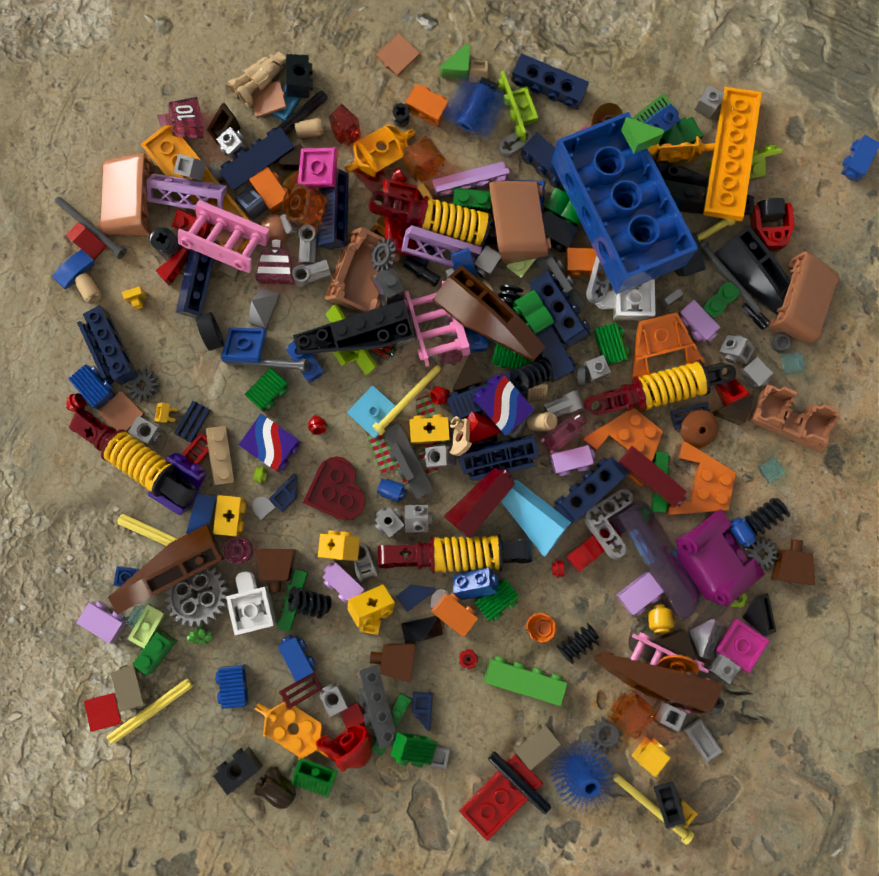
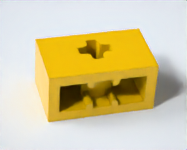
(421, 436)
(225, 506)
(339, 546)
(370, 606)
(651, 756)

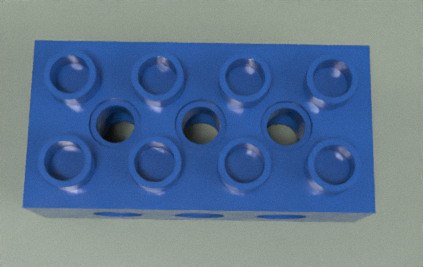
(629, 182)

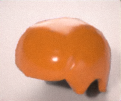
(541, 627)

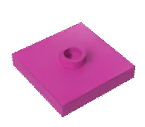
(318, 167)
(742, 645)

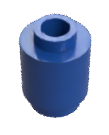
(391, 490)
(742, 531)

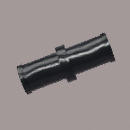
(421, 271)

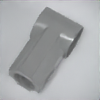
(307, 247)
(313, 271)
(568, 403)

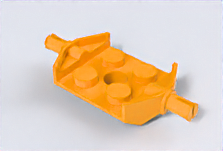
(683, 152)
(372, 160)
(277, 728)

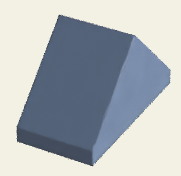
(251, 203)

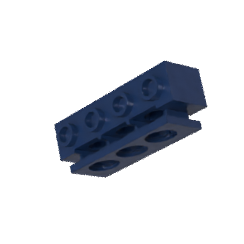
(569, 335)
(112, 349)
(497, 453)
(614, 473)

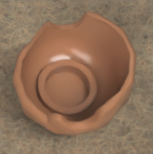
(276, 227)

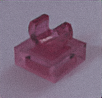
(450, 356)

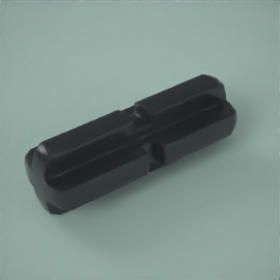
(761, 321)

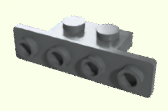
(566, 282)
(409, 464)
(376, 706)

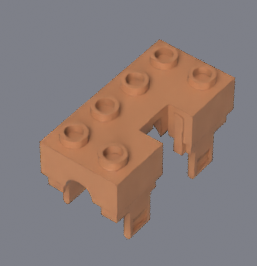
(808, 428)

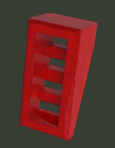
(172, 267)
(190, 449)

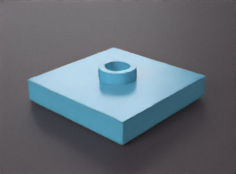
(370, 410)

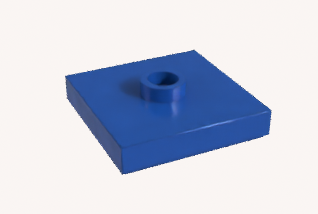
(244, 345)

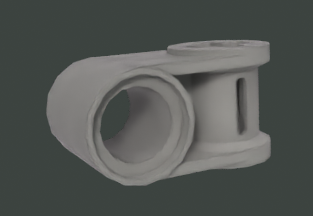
(364, 564)

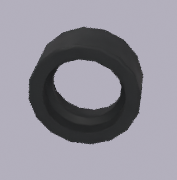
(209, 331)

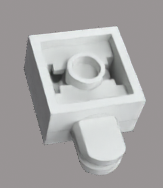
(631, 304)
(251, 606)

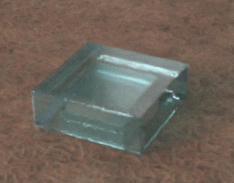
(793, 363)
(771, 470)
(135, 615)

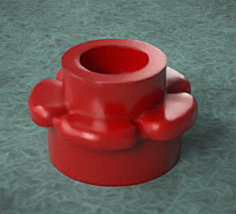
(398, 175)
(558, 568)
(463, 659)

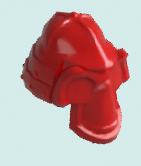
(349, 748)

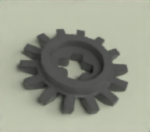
(381, 248)
(147, 390)
(767, 548)
(609, 742)

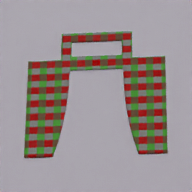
(381, 447)

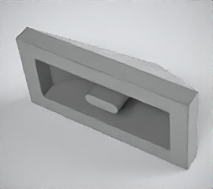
(262, 307)
(706, 637)

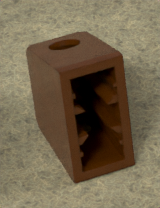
(794, 565)
(275, 566)
(395, 660)

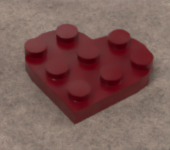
(335, 490)

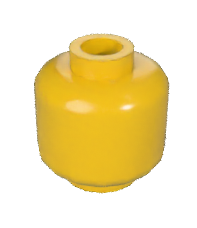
(660, 619)

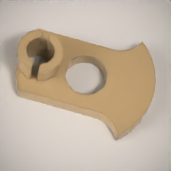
(460, 426)

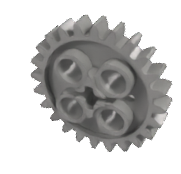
(202, 611)

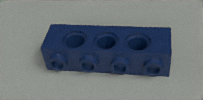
(544, 72)

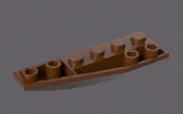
(486, 313)
(170, 566)
(664, 684)

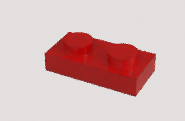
(185, 220)

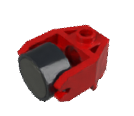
(769, 211)

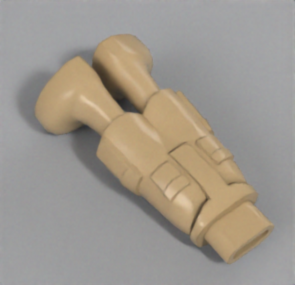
(257, 76)

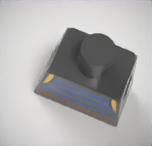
(388, 286)

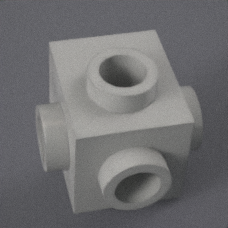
(232, 143)
(737, 349)
(417, 518)
(396, 523)

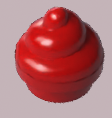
(439, 395)
(75, 401)
(317, 425)

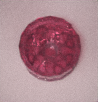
(238, 550)

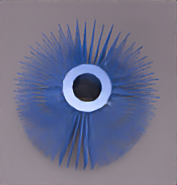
(473, 110)
(583, 775)

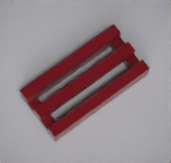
(286, 698)

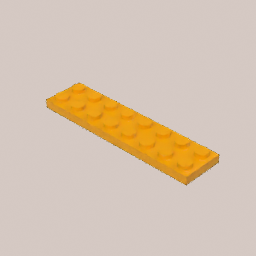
(164, 150)
(732, 154)

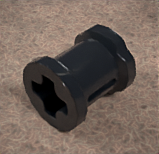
(401, 109)

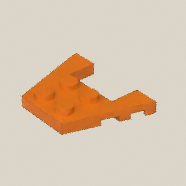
(661, 336)
(629, 430)
(711, 484)

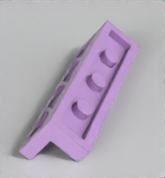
(470, 179)
(182, 186)
(437, 241)

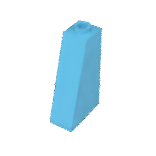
(535, 517)

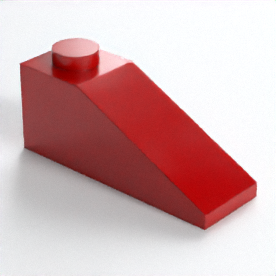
(588, 550)

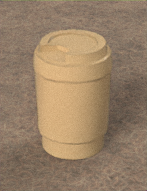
(309, 128)
(88, 288)
(542, 421)

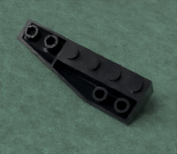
(690, 188)
(755, 268)
(359, 332)

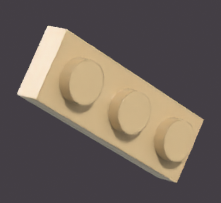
(219, 455)

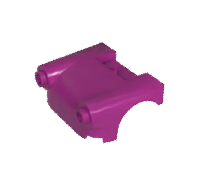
(717, 560)

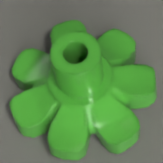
(200, 636)

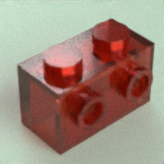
(345, 126)

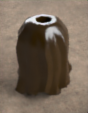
(275, 789)

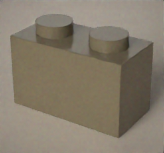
(130, 688)
(536, 745)

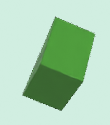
(457, 64)
(640, 135)

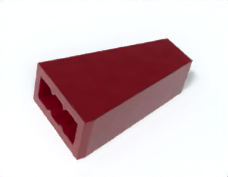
(652, 477)
(480, 502)

